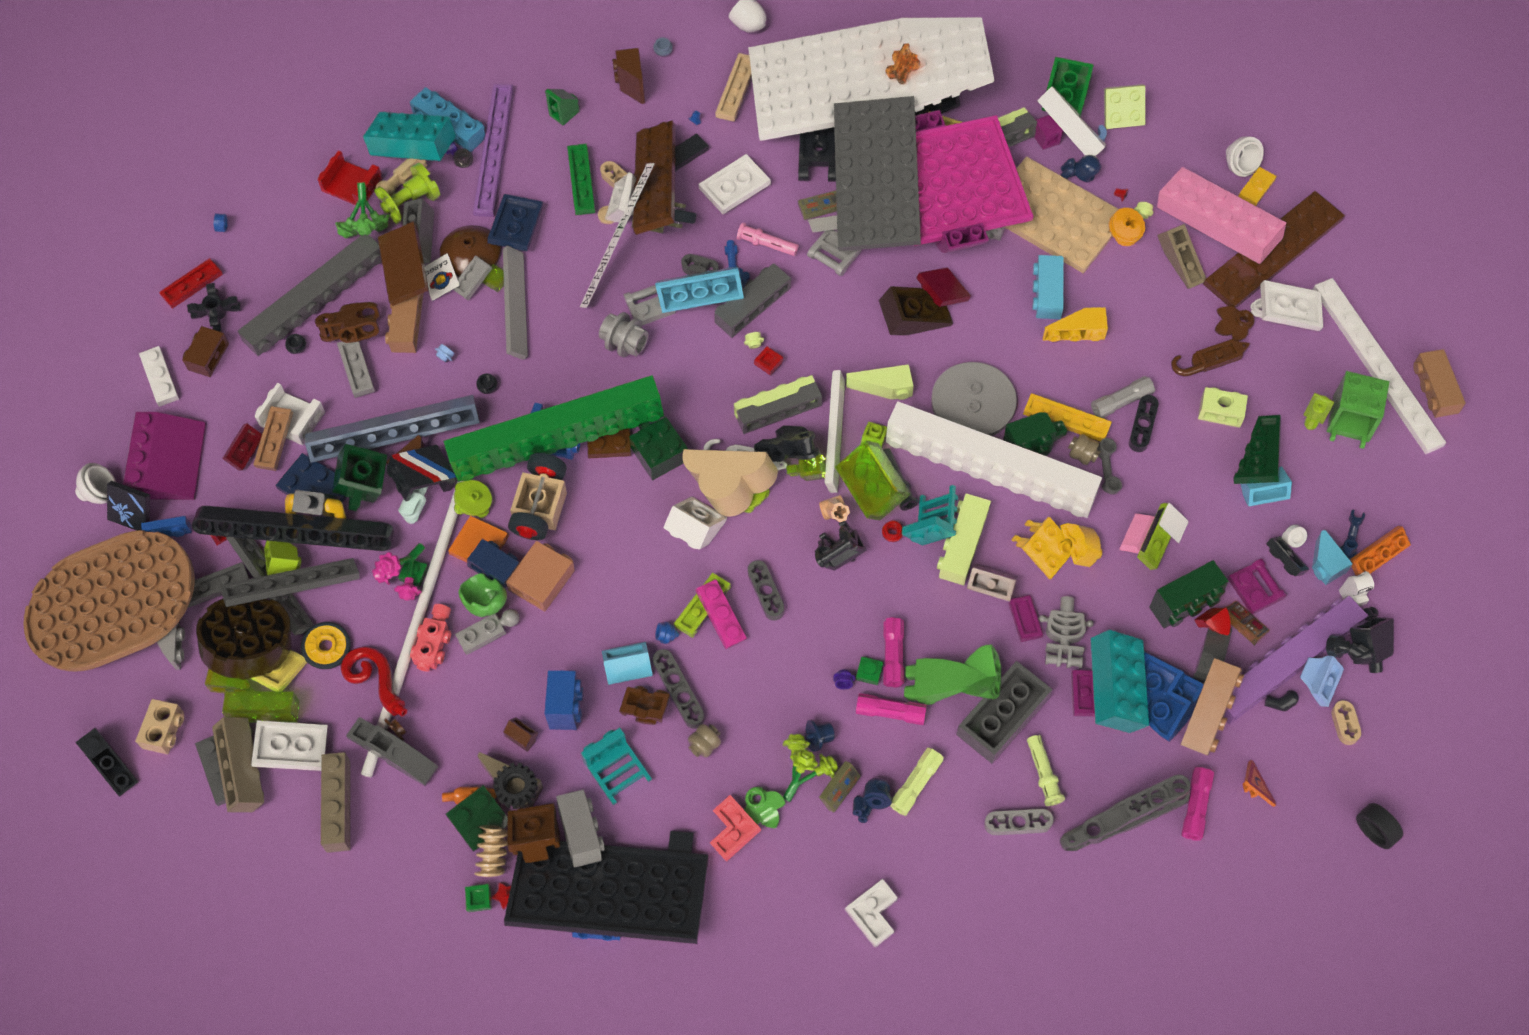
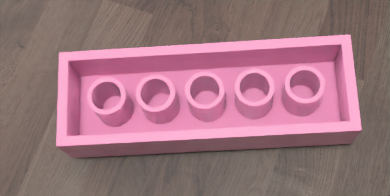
(1221, 215)

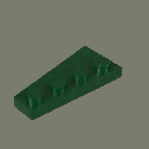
(1262, 453)

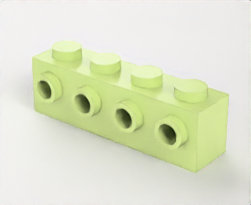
(962, 546)

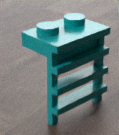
(929, 525)
(606, 753)

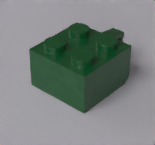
(1035, 433)
(658, 447)
(359, 475)

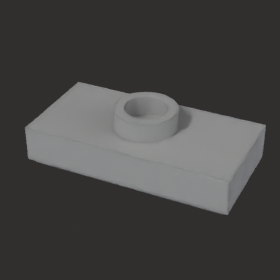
(472, 277)

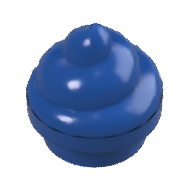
(665, 632)

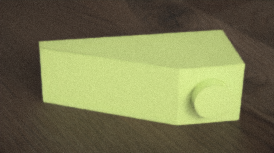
(883, 382)

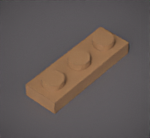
(273, 438)

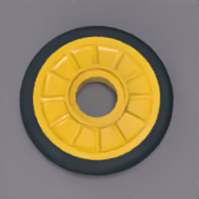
(325, 631)

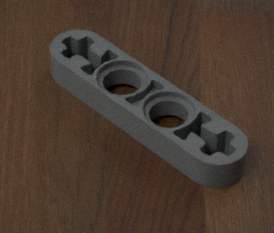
(676, 689)

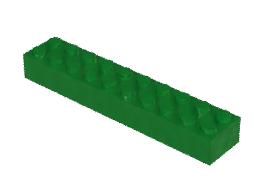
(554, 428)

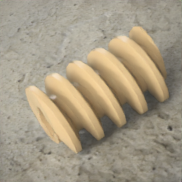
(492, 852)

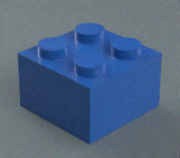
(563, 699)

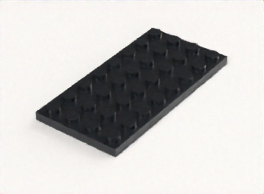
(623, 895)

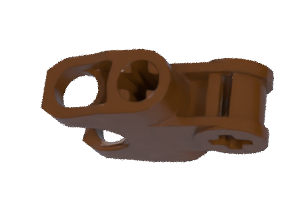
(348, 323)

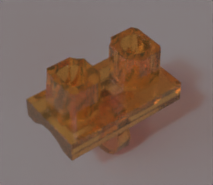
(904, 63)

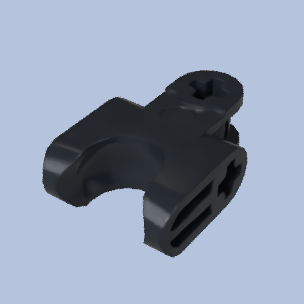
(789, 443)

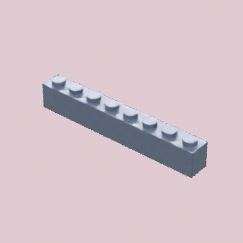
(393, 427)

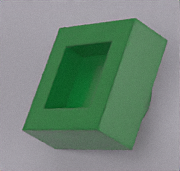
(419, 572)
(869, 671)
(478, 898)

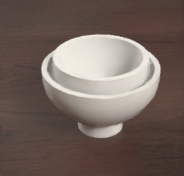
(1244, 155)
(93, 482)

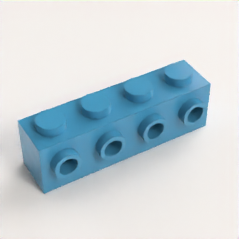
(467, 130)

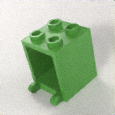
(1357, 407)

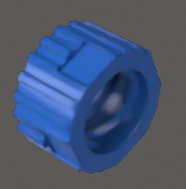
(220, 222)

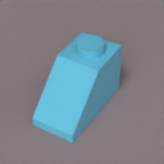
(1329, 559)

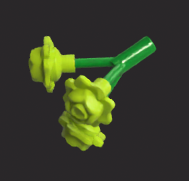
(803, 761)

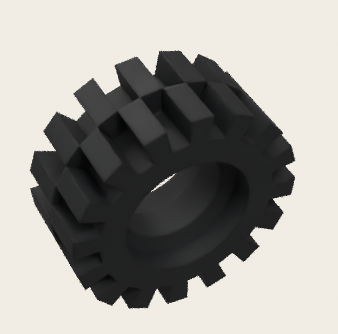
(515, 772)

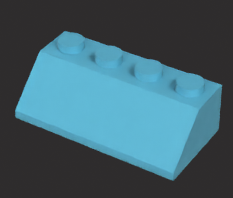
(699, 289)

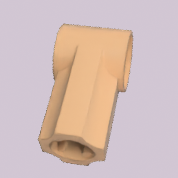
(834, 509)

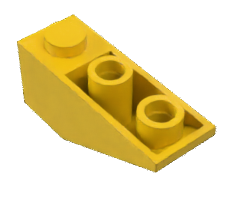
(1081, 325)

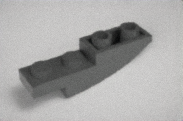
(392, 750)

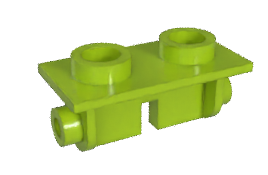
(1317, 411)

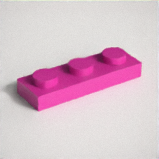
(720, 614)

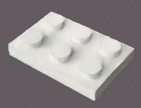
(734, 184)
(1291, 305)
(289, 745)

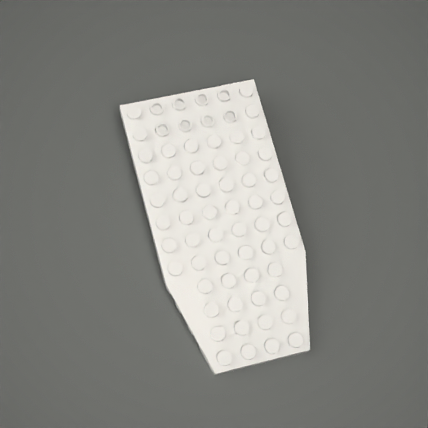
(806, 75)

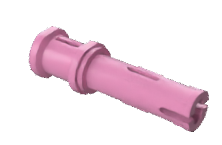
(757, 237)

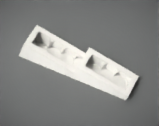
(1071, 122)

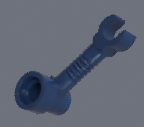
(1350, 545)

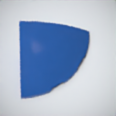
(1169, 697)

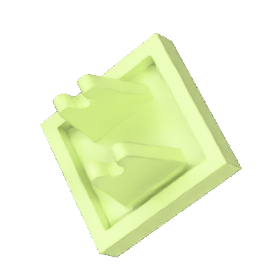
(1124, 106)

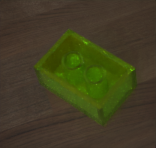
(872, 480)

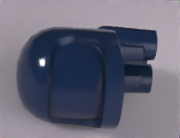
(1084, 169)
(875, 797)

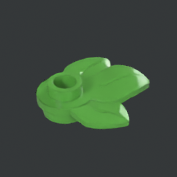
(766, 810)

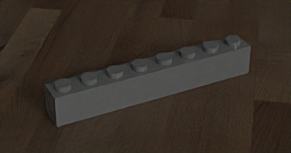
(311, 294)

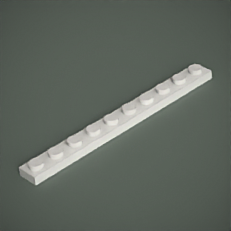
(1380, 366)

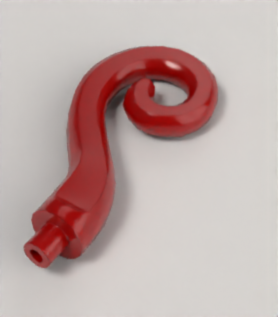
(387, 696)

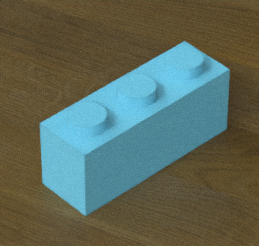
(1048, 287)

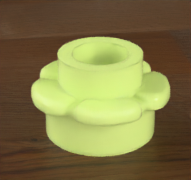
(1145, 209)
(753, 340)

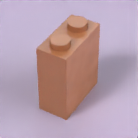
(540, 575)

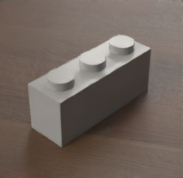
(580, 828)

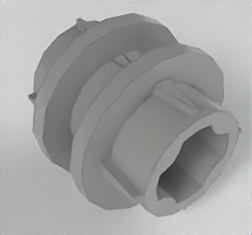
(624, 334)

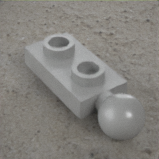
(486, 630)

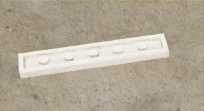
(834, 431)

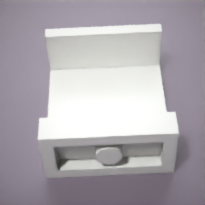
(304, 416)

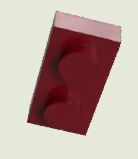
(242, 447)

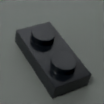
(1291, 561)

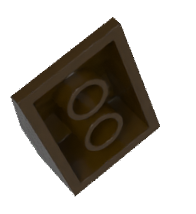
(912, 311)

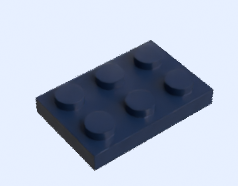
(515, 222)
(307, 477)

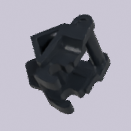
(837, 553)

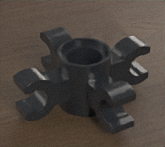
(220, 307)

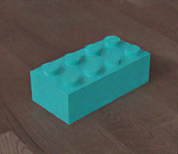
(409, 136)
(1119, 681)

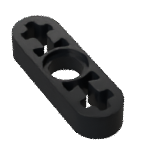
(1137, 429)

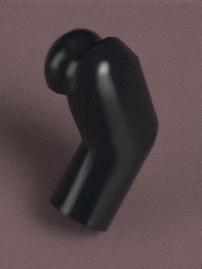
(1284, 703)

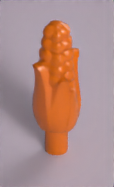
(462, 792)

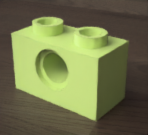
(1212, 411)

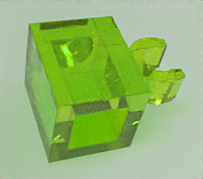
(809, 469)

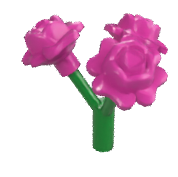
(390, 565)

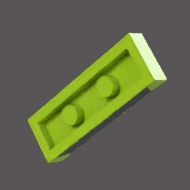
(1155, 542)
(694, 614)

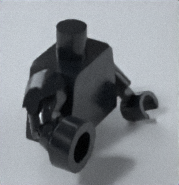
(1371, 641)

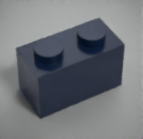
(492, 562)

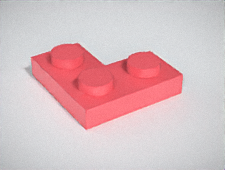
(739, 828)

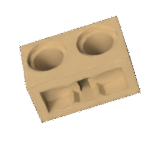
(154, 726)

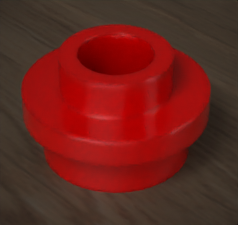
(892, 525)

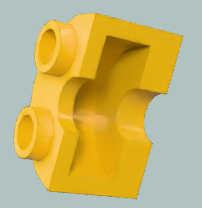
(1085, 544)

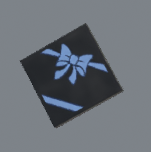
(127, 505)

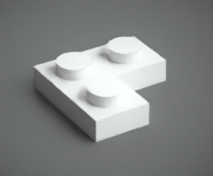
(866, 912)

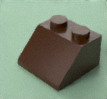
(629, 73)

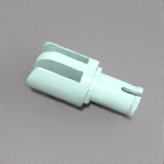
(411, 509)

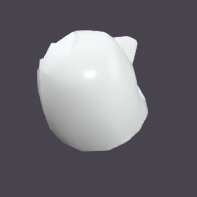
(748, 16)

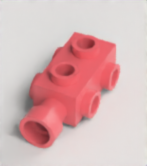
(432, 641)

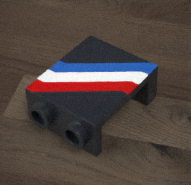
(419, 470)

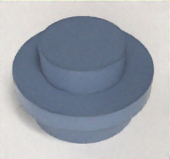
(662, 47)

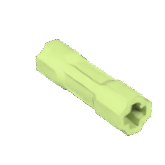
(907, 794)

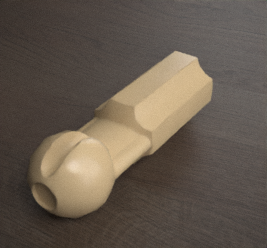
(400, 175)

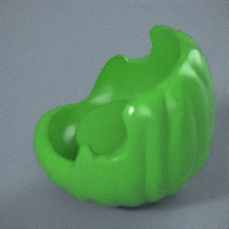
(482, 596)

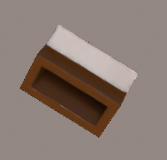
(520, 733)

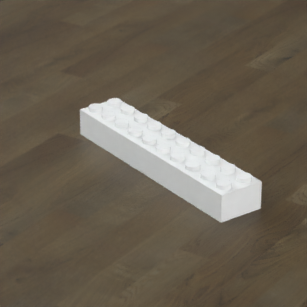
(992, 460)

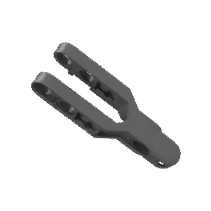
(1124, 818)

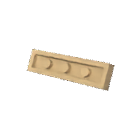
(735, 89)

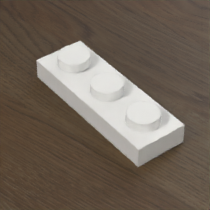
(159, 376)

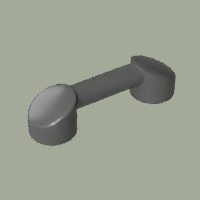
(1111, 484)

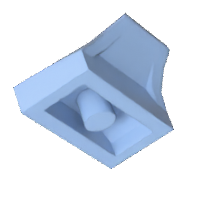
(1322, 678)

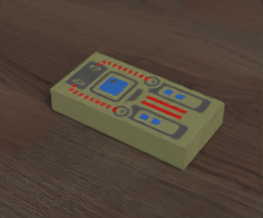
(818, 205)
(839, 786)

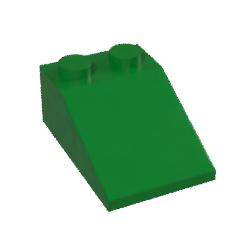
(1071, 81)

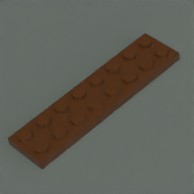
(657, 199)
(1304, 227)

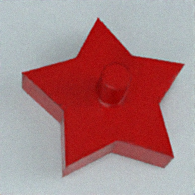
(502, 895)

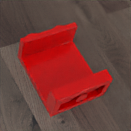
(341, 179)

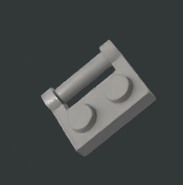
(829, 242)
(648, 310)

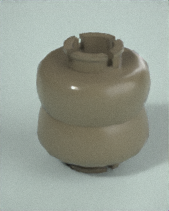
(1084, 449)
(704, 740)

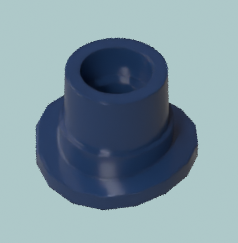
(818, 734)

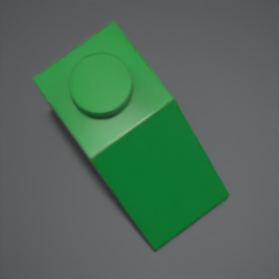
(561, 105)

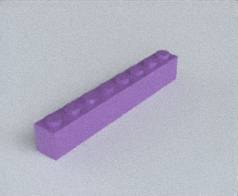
(1291, 658)

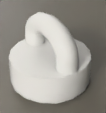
(1295, 536)

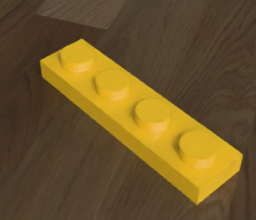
(1073, 419)

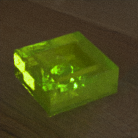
(495, 278)

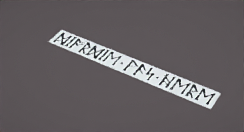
(616, 236)

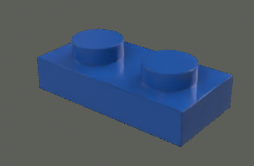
(171, 527)

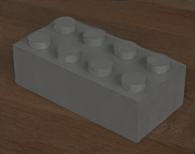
(998, 721)

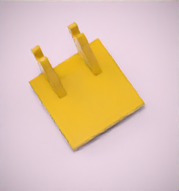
(1046, 546)

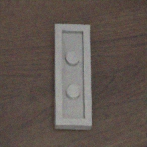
(356, 368)

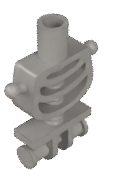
(1066, 623)

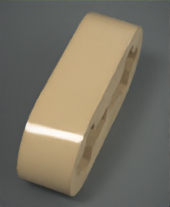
(1341, 724)

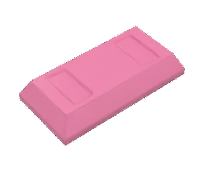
(1137, 533)

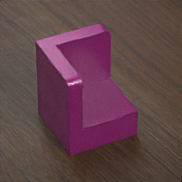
(1048, 132)

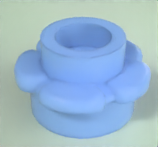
(444, 353)

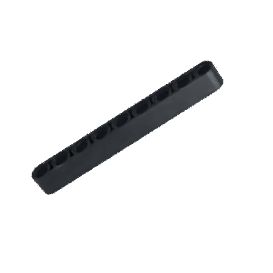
(293, 528)

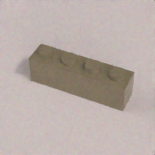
(234, 755)
(335, 802)

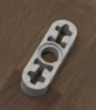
(1036, 826)

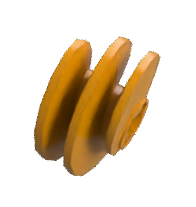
(1127, 226)

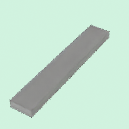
(515, 303)

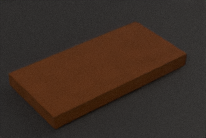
(403, 263)

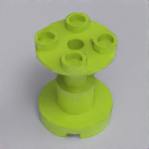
(413, 189)

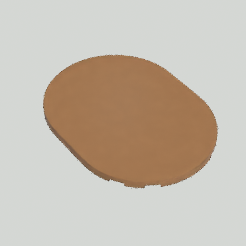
(109, 600)

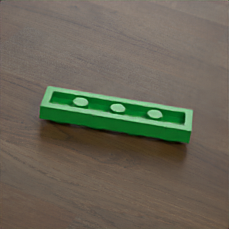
(581, 179)

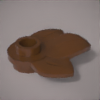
(1232, 324)

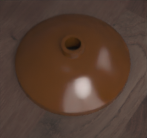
(462, 254)

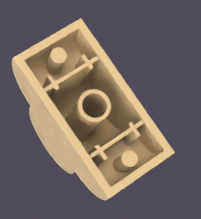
(730, 477)

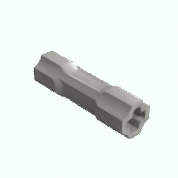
(1109, 403)

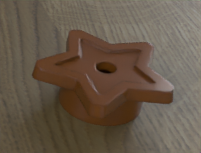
(396, 727)

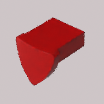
(1216, 620)

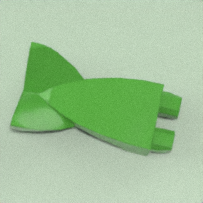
(944, 678)

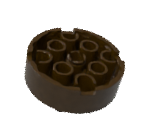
(244, 638)

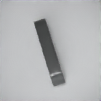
(767, 581)

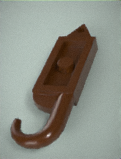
(1212, 357)

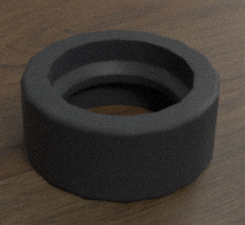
(1379, 826)

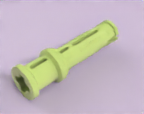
(1047, 780)

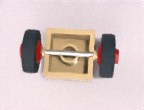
(539, 497)

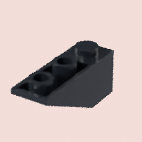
(107, 761)

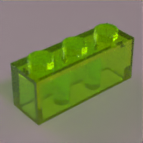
(262, 706)

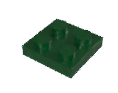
(474, 811)

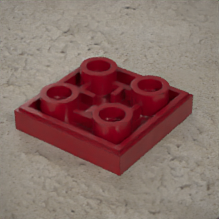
(943, 287)

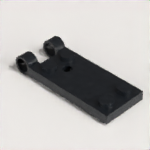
(811, 157)

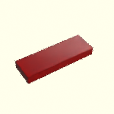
(190, 283)

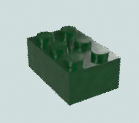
(1189, 595)

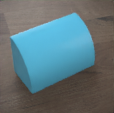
(1267, 492)
(627, 663)

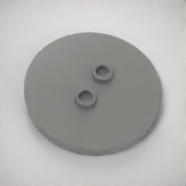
(975, 397)

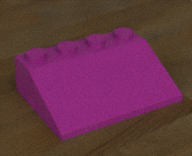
(165, 456)

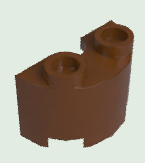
(644, 705)

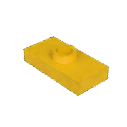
(1257, 186)

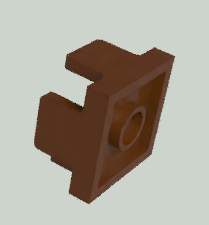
(532, 831)

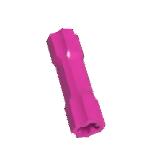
(893, 670)
(874, 706)
(1195, 818)

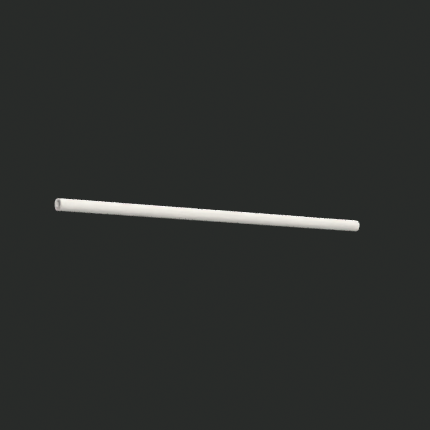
(417, 619)

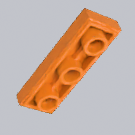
(1380, 551)

